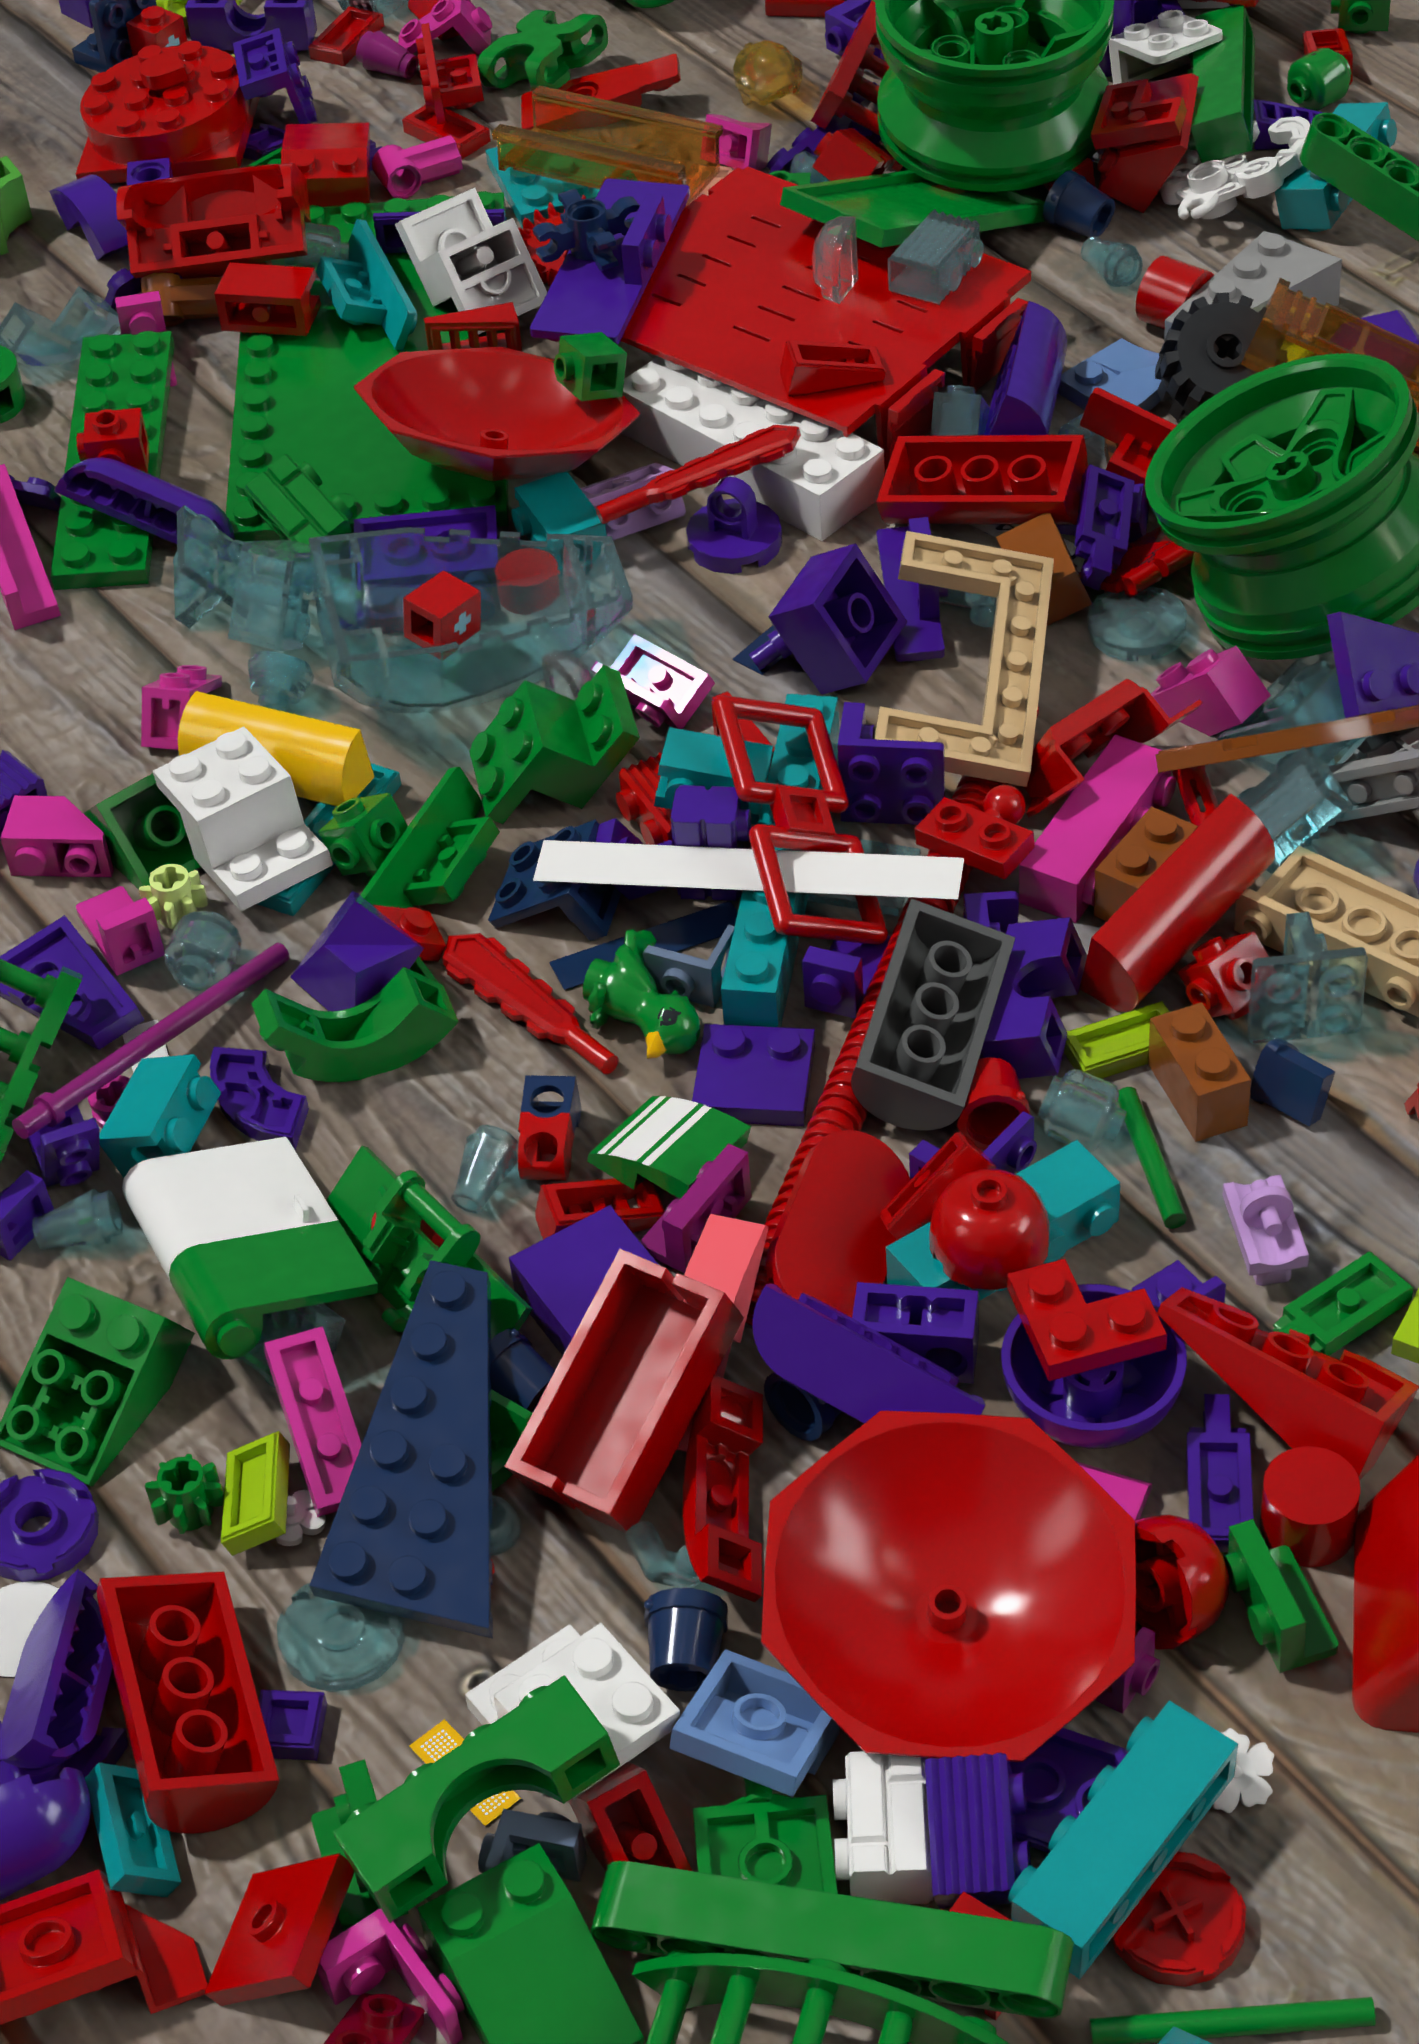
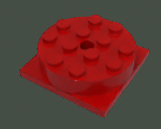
(194, 123)

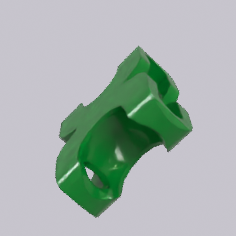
(543, 50)

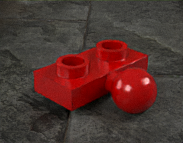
(983, 839)

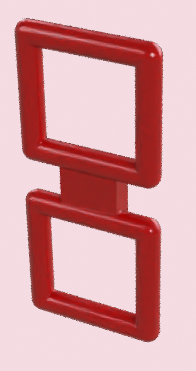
(799, 816)

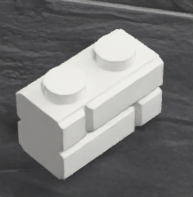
(886, 1828)

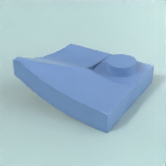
(1118, 369)

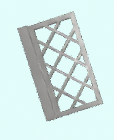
(1380, 774)

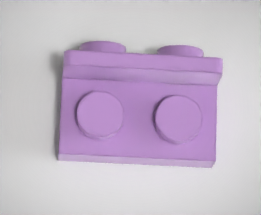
(640, 519)

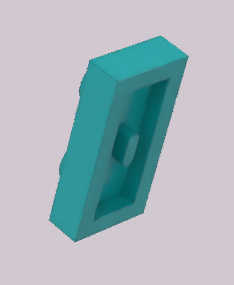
(133, 1848)

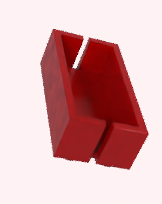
(625, 1391)

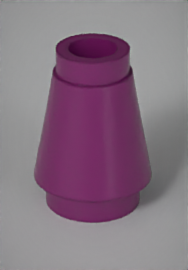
(384, 55)

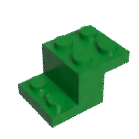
(553, 744)

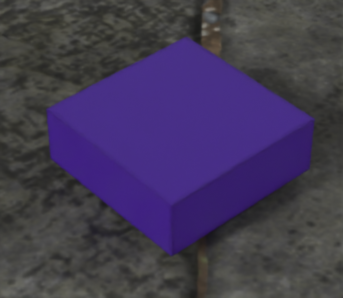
(294, 1722)

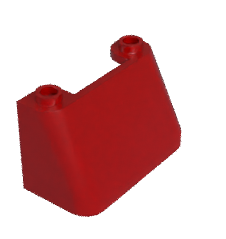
(1387, 1606)

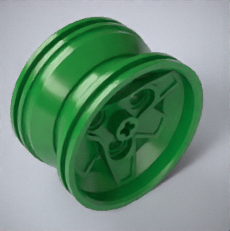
(991, 88)
(1296, 502)

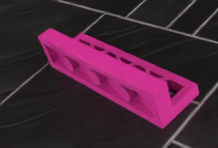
(22, 574)

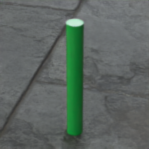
(1151, 1159)

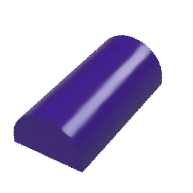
(1029, 376)

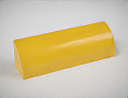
(322, 757)

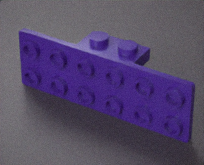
(604, 301)

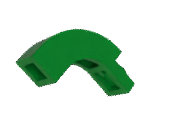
(362, 1040)

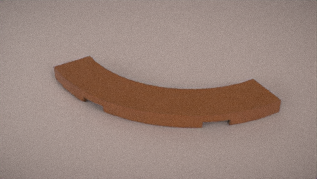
(1288, 739)

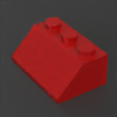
(1141, 169)

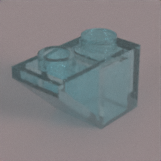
(958, 412)

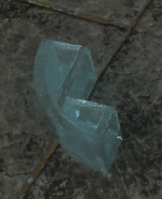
(50, 343)

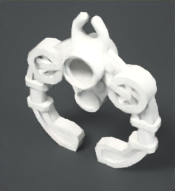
(1214, 184)

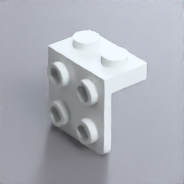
(1158, 46)

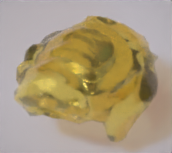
(766, 72)

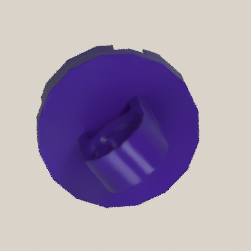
(733, 530)

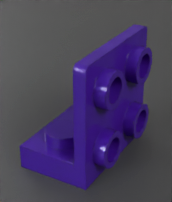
(269, 65)
(887, 777)

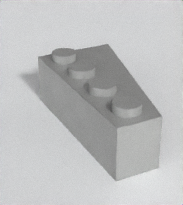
(1261, 266)

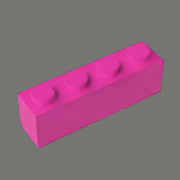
(1089, 825)

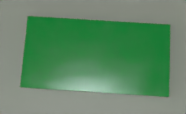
(897, 202)

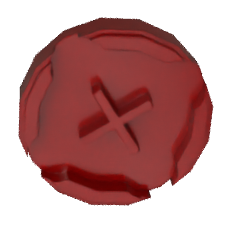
(1184, 1924)

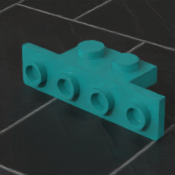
(368, 288)

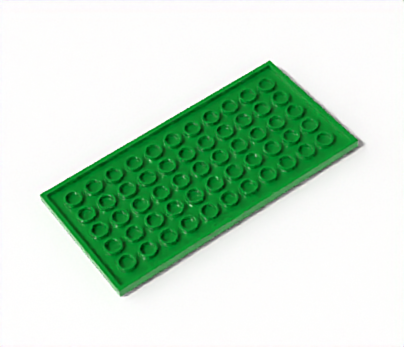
(302, 402)

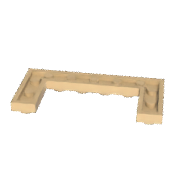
(1022, 584)

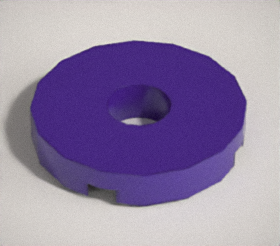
(59, 1544)

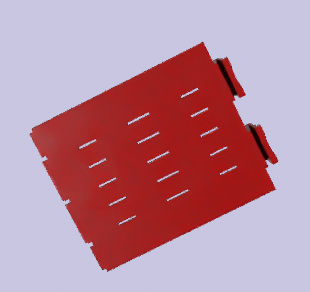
(744, 285)

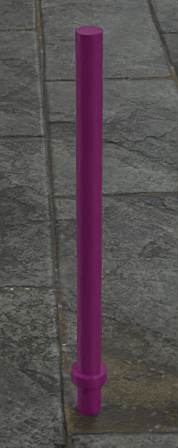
(51, 1107)

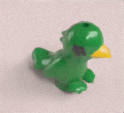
(631, 996)

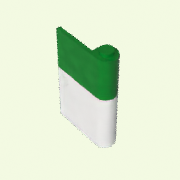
(243, 1238)

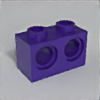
(926, 1320)

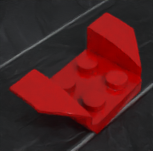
(1120, 711)
(85, 1939)

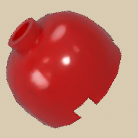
(988, 1228)
(1178, 1579)

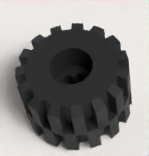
(1193, 351)

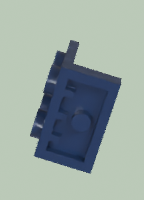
(111, 40)
(585, 904)

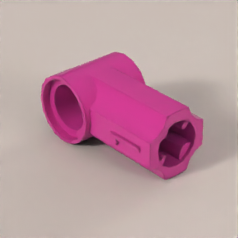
(407, 169)

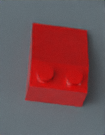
(331, 159)

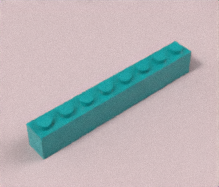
(759, 957)

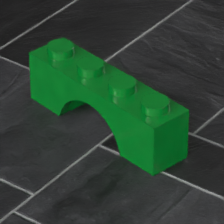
(540, 1746)

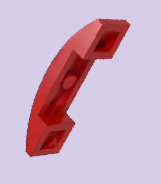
(717, 1489)

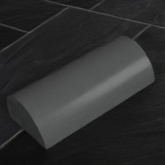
(930, 1019)

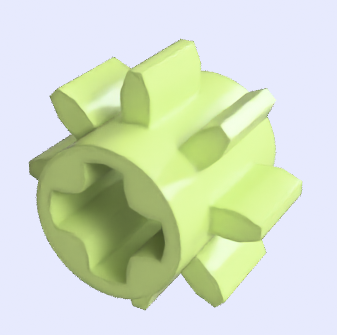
(173, 893)

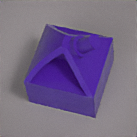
(833, 621)

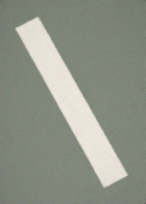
(737, 869)

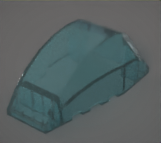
(532, 603)

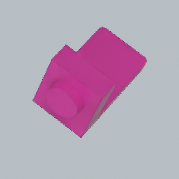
(467, 20)

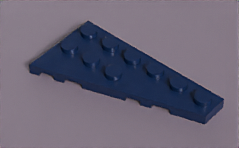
(420, 1491)

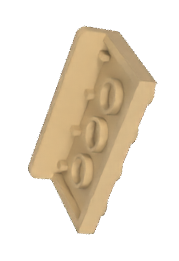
(1349, 913)

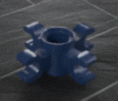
(586, 229)

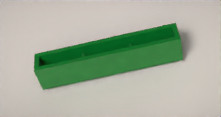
(1225, 87)

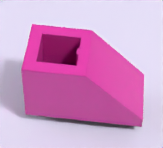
(1220, 681)
(53, 840)

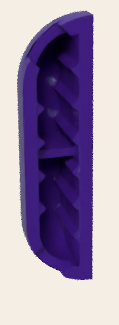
(136, 497)
(849, 1361)
(58, 1681)
(40, 1826)

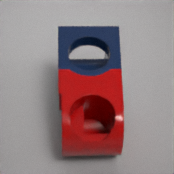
(547, 1128)

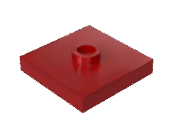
(280, 1930)

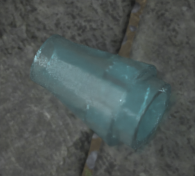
(1114, 261)
(484, 1165)
(80, 1222)

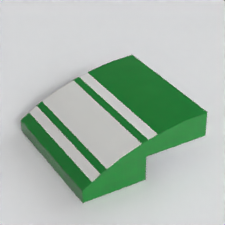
(667, 1143)

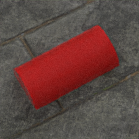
(983, 479)
(1177, 905)
(188, 1699)

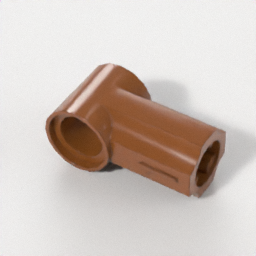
(183, 297)

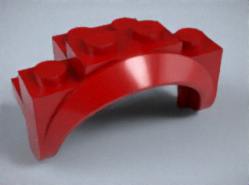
(214, 219)

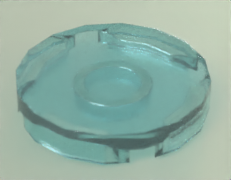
(1137, 624)
(337, 1643)

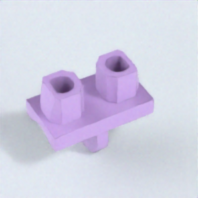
(1266, 1229)

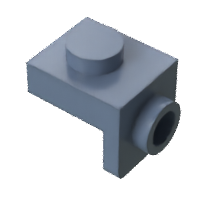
(519, 1831)

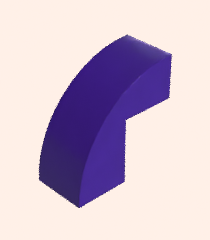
(92, 205)

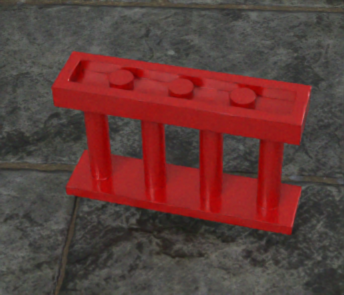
(849, 79)

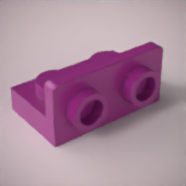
(719, 1189)

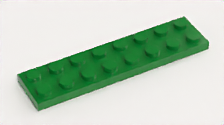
(113, 375)

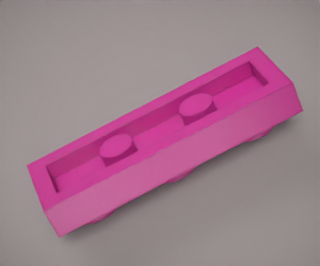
(315, 1414)

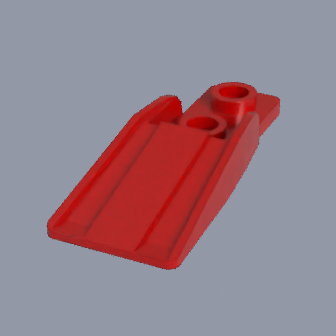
(617, 85)

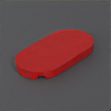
(833, 1220)

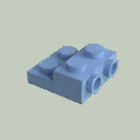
(755, 1724)

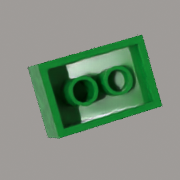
(526, 1958)

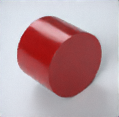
(1166, 288)
(1310, 1505)

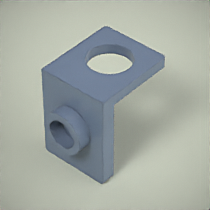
(687, 974)

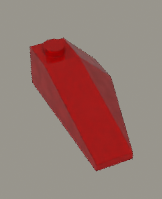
(1295, 1389)

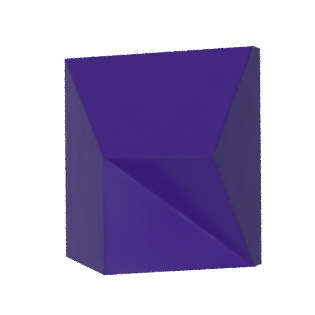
(355, 956)

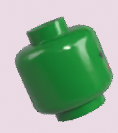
(1318, 79)

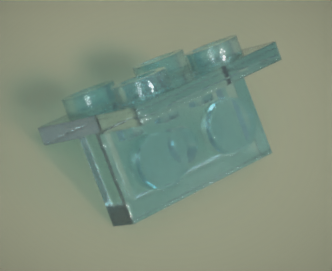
(203, 567)
(1307, 988)

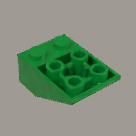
(91, 1381)

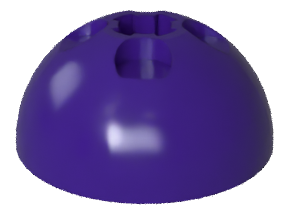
(1101, 1404)

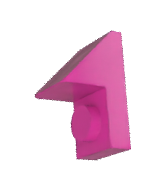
(742, 142)

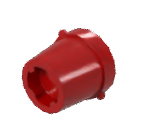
(992, 1102)

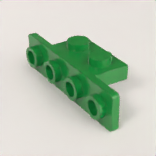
(436, 849)

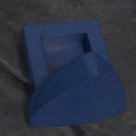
(1291, 1082)

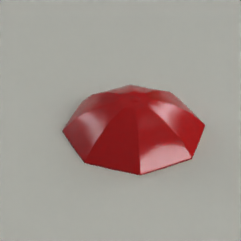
(490, 412)
(949, 1585)

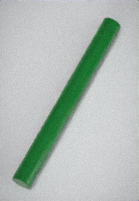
(1236, 2021)

